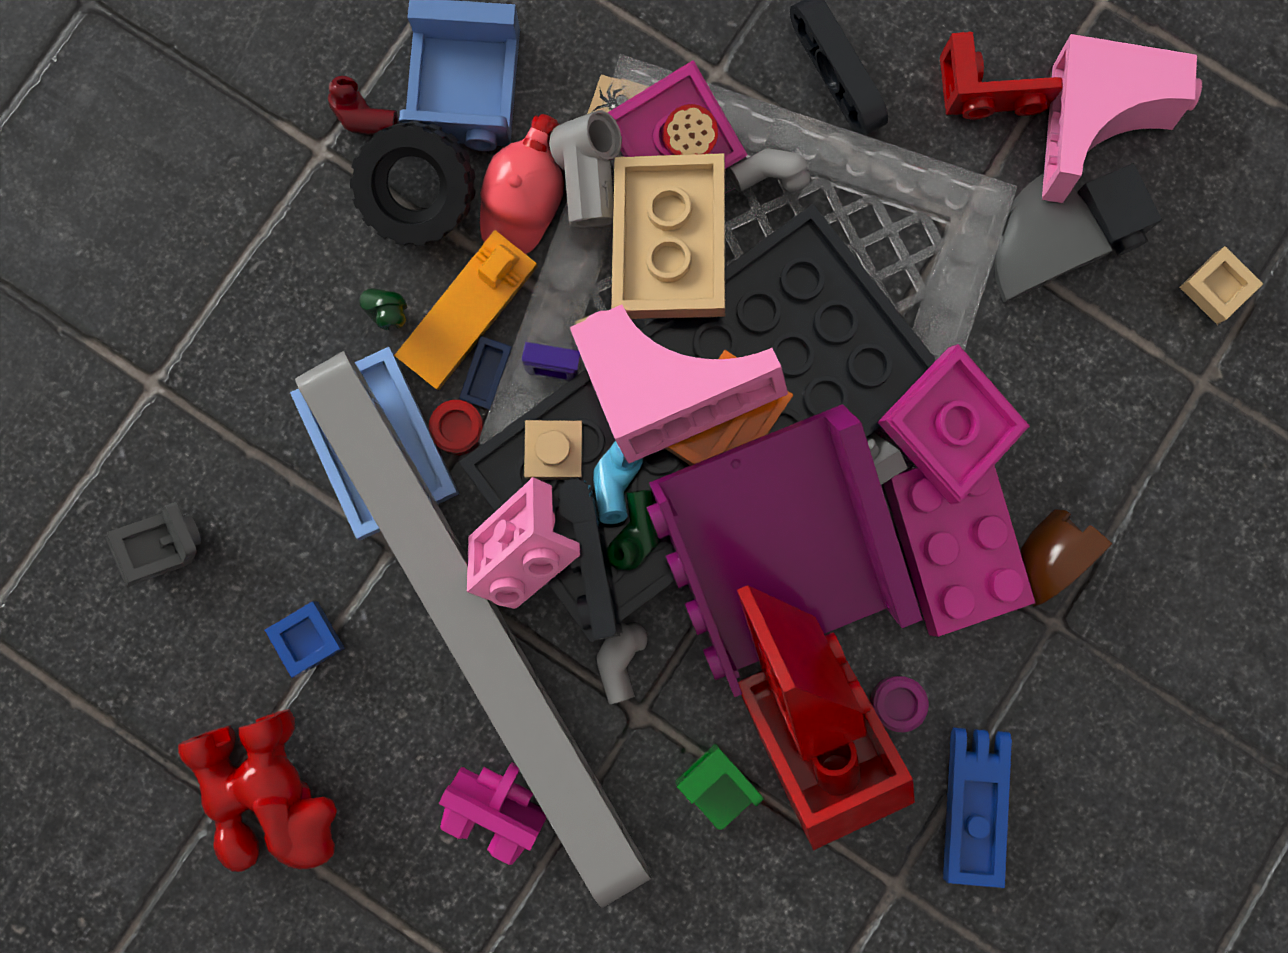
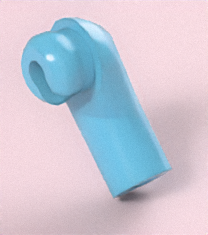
(610, 480)

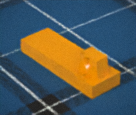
(466, 310)

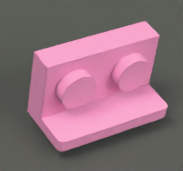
(517, 548)

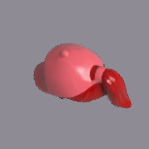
(522, 188)

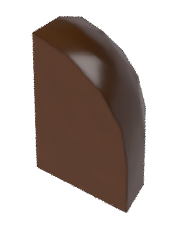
(1059, 554)

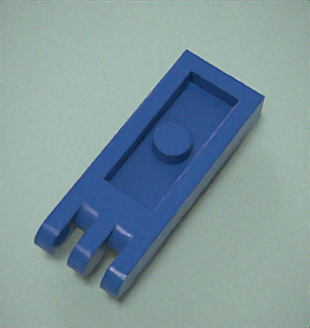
(977, 809)

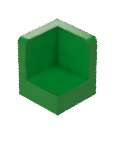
(718, 787)

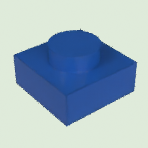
(304, 639)

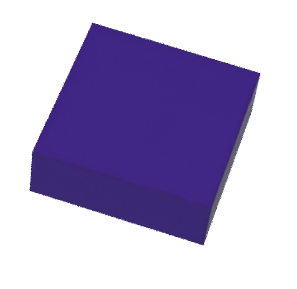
(551, 361)

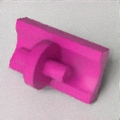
(495, 805)

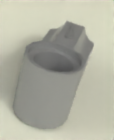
(584, 152)

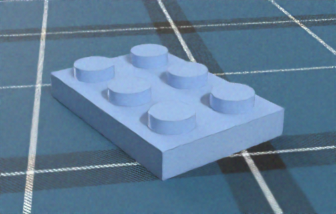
(399, 405)

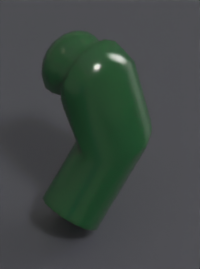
(384, 307)
(637, 537)

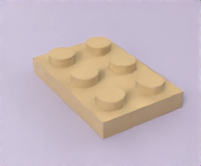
(669, 236)

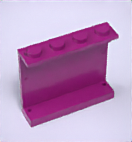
(790, 519)

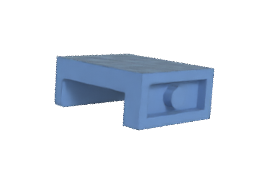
(463, 69)

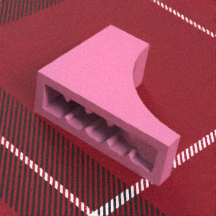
(1107, 93)
(665, 396)

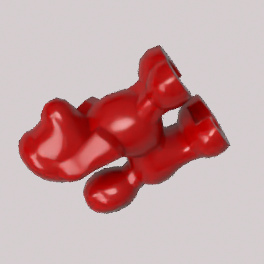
(268, 785)

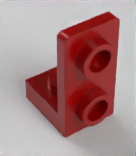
(967, 94)

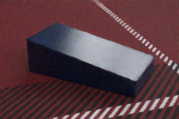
(485, 372)

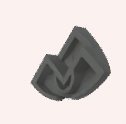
(1045, 241)

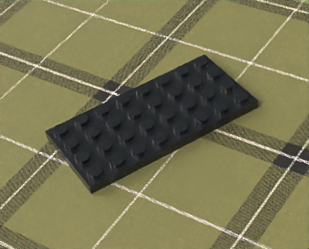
(788, 294)

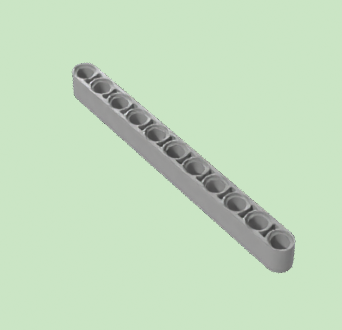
(473, 629)

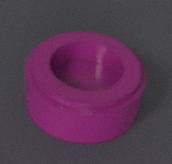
(900, 703)

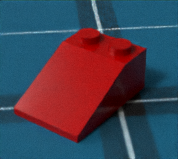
(804, 674)
(838, 788)

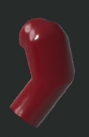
(354, 111)

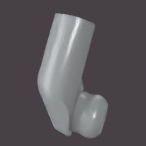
(771, 163)
(614, 658)

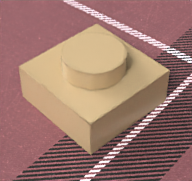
(1221, 285)
(553, 450)

